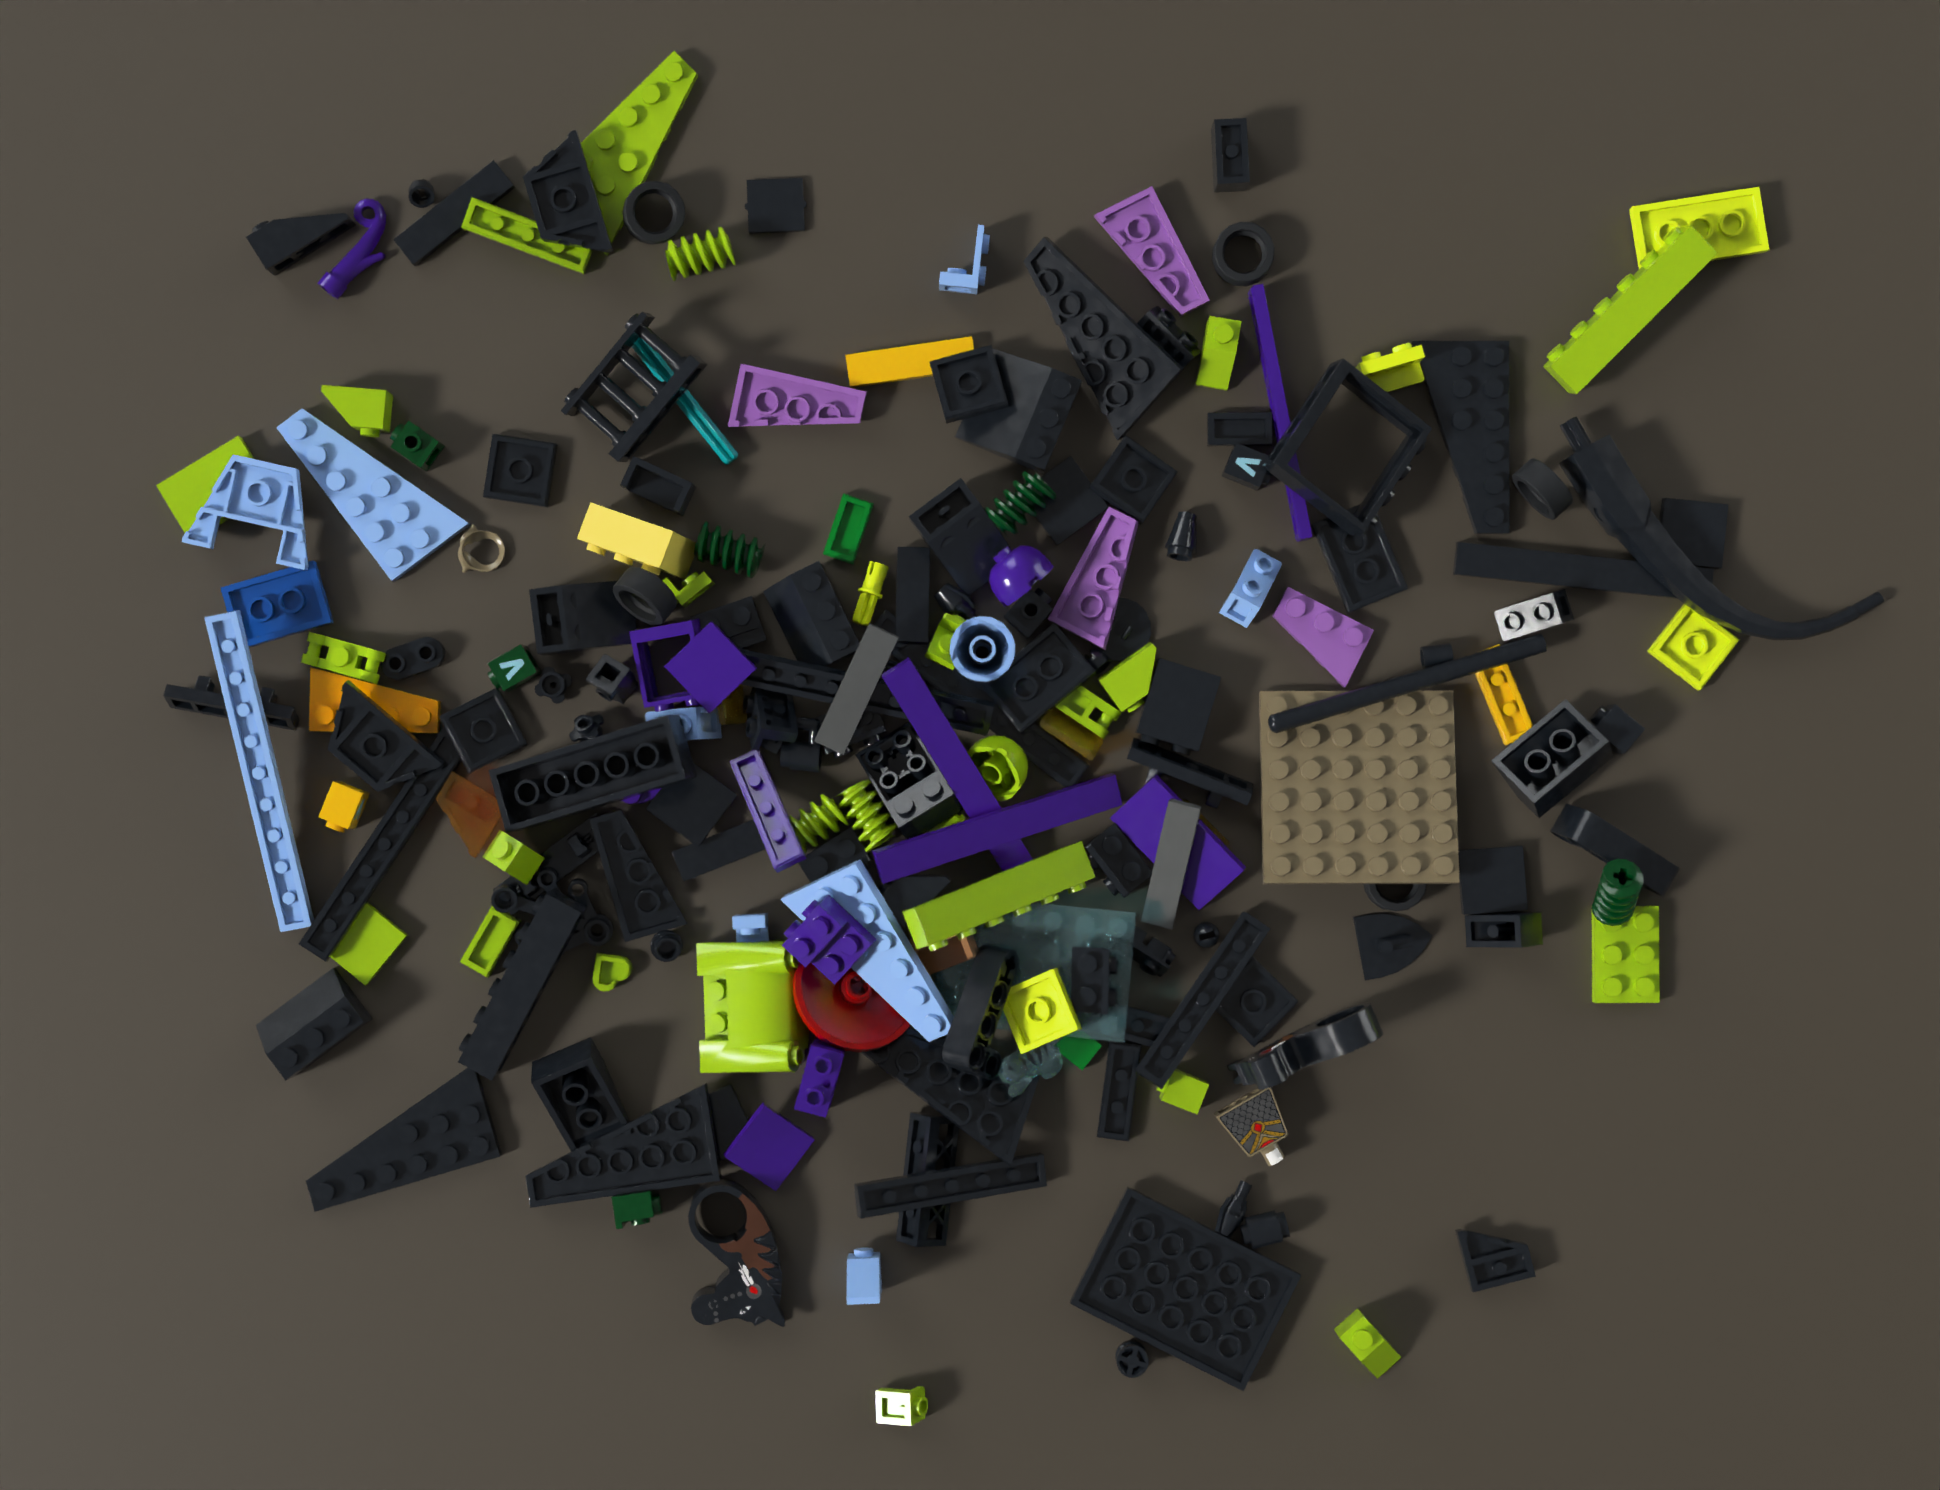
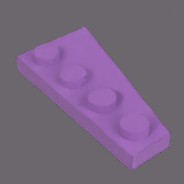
(1151, 243)
(780, 398)
(1096, 584)

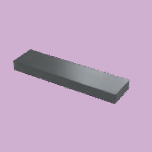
(856, 688)
(1171, 863)

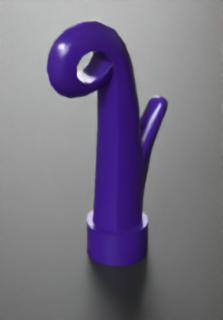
(358, 257)

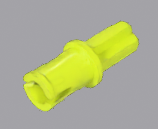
(869, 593)

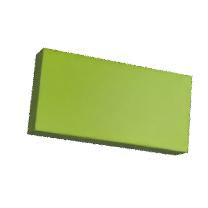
(490, 942)

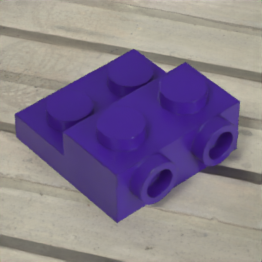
(828, 938)

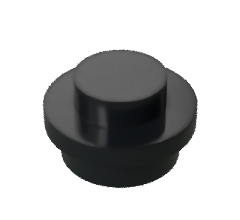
(666, 945)

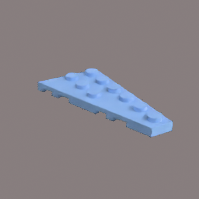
(383, 508)
(891, 961)

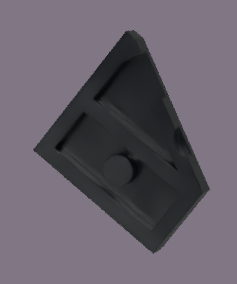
(1493, 1260)

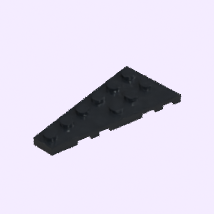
(653, 1152)

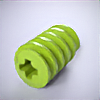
(699, 253)
(867, 814)
(817, 821)

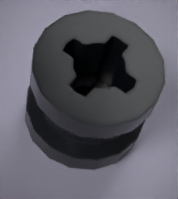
(1131, 1365)

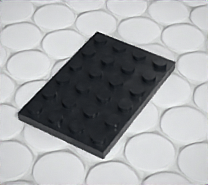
(1185, 1288)

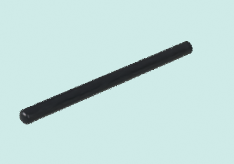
(1407, 683)

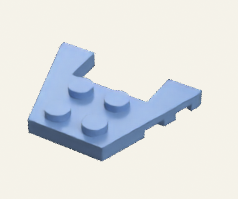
(257, 495)

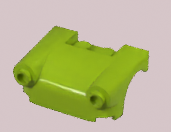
(750, 1008)

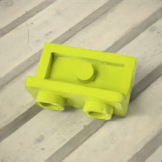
(1396, 369)

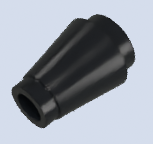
(1183, 537)

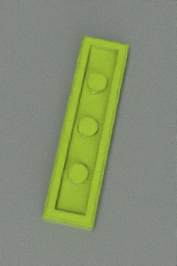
(521, 234)

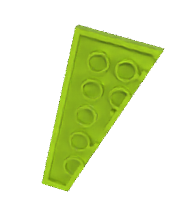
(628, 140)

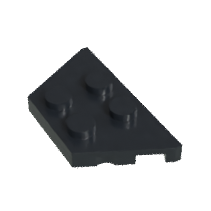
(566, 199)
(376, 743)

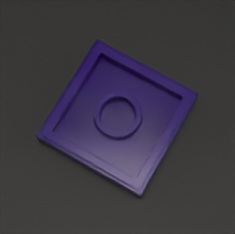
(710, 667)
(769, 1146)

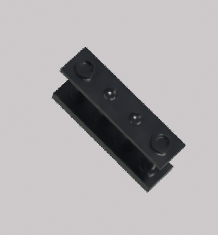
(644, 417)

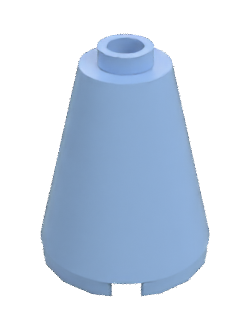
(986, 633)

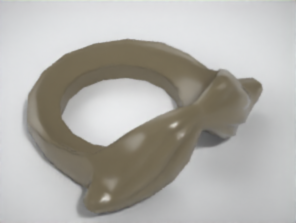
(475, 535)

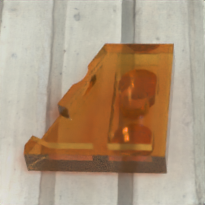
(470, 810)

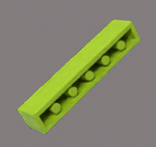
(1629, 309)
(997, 895)

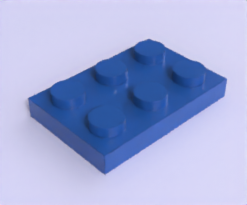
(279, 603)

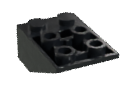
(960, 535)
(579, 618)
(909, 782)

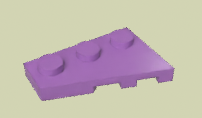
(1324, 633)

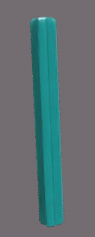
(687, 404)

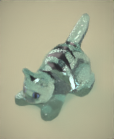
(1022, 1068)

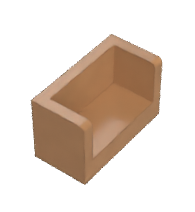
(948, 956)

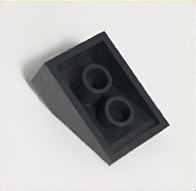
(578, 1093)

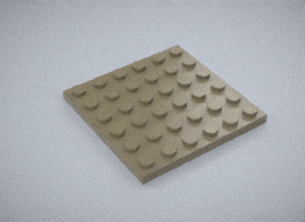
(1360, 792)

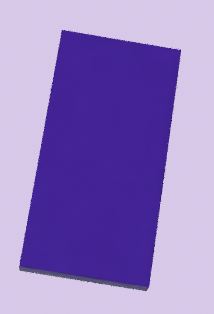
(1210, 862)

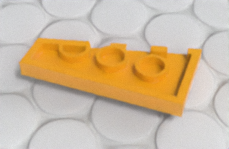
(410, 710)

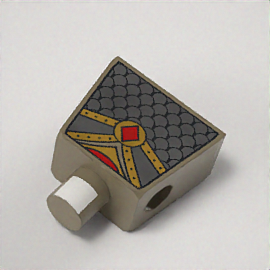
(1255, 1124)

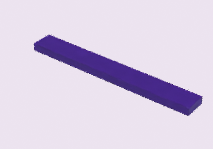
(1277, 400)
(949, 753)
(997, 828)

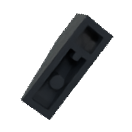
(291, 239)

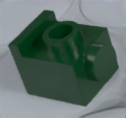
(426, 449)
(636, 1208)

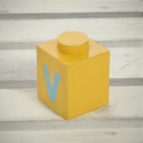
(343, 806)

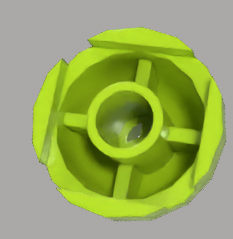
(1000, 764)

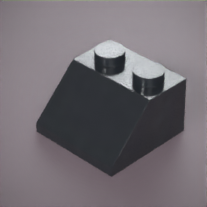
(911, 892)

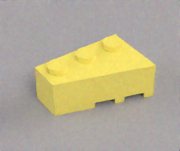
(636, 541)

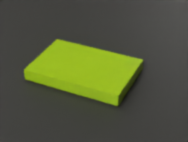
(193, 485)

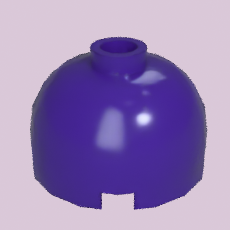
(1016, 572)

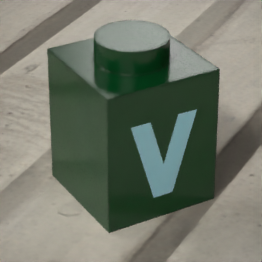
(513, 668)

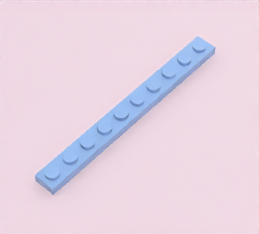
(259, 770)

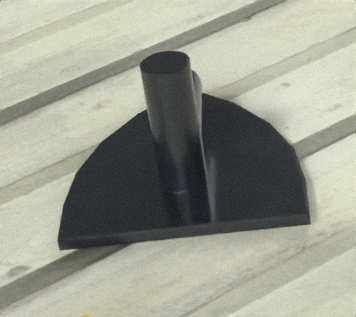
(1388, 943)

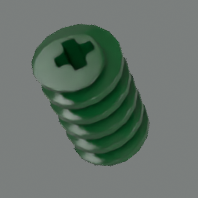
(1020, 502)
(728, 550)
(1617, 892)

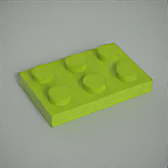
(1627, 959)

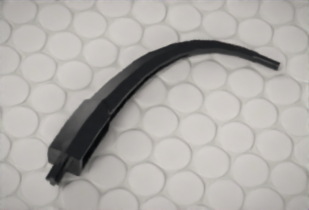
(1625, 513)

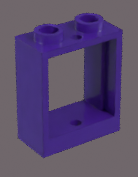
(644, 666)
(819, 1078)

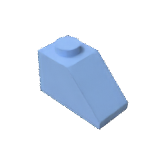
(864, 1277)

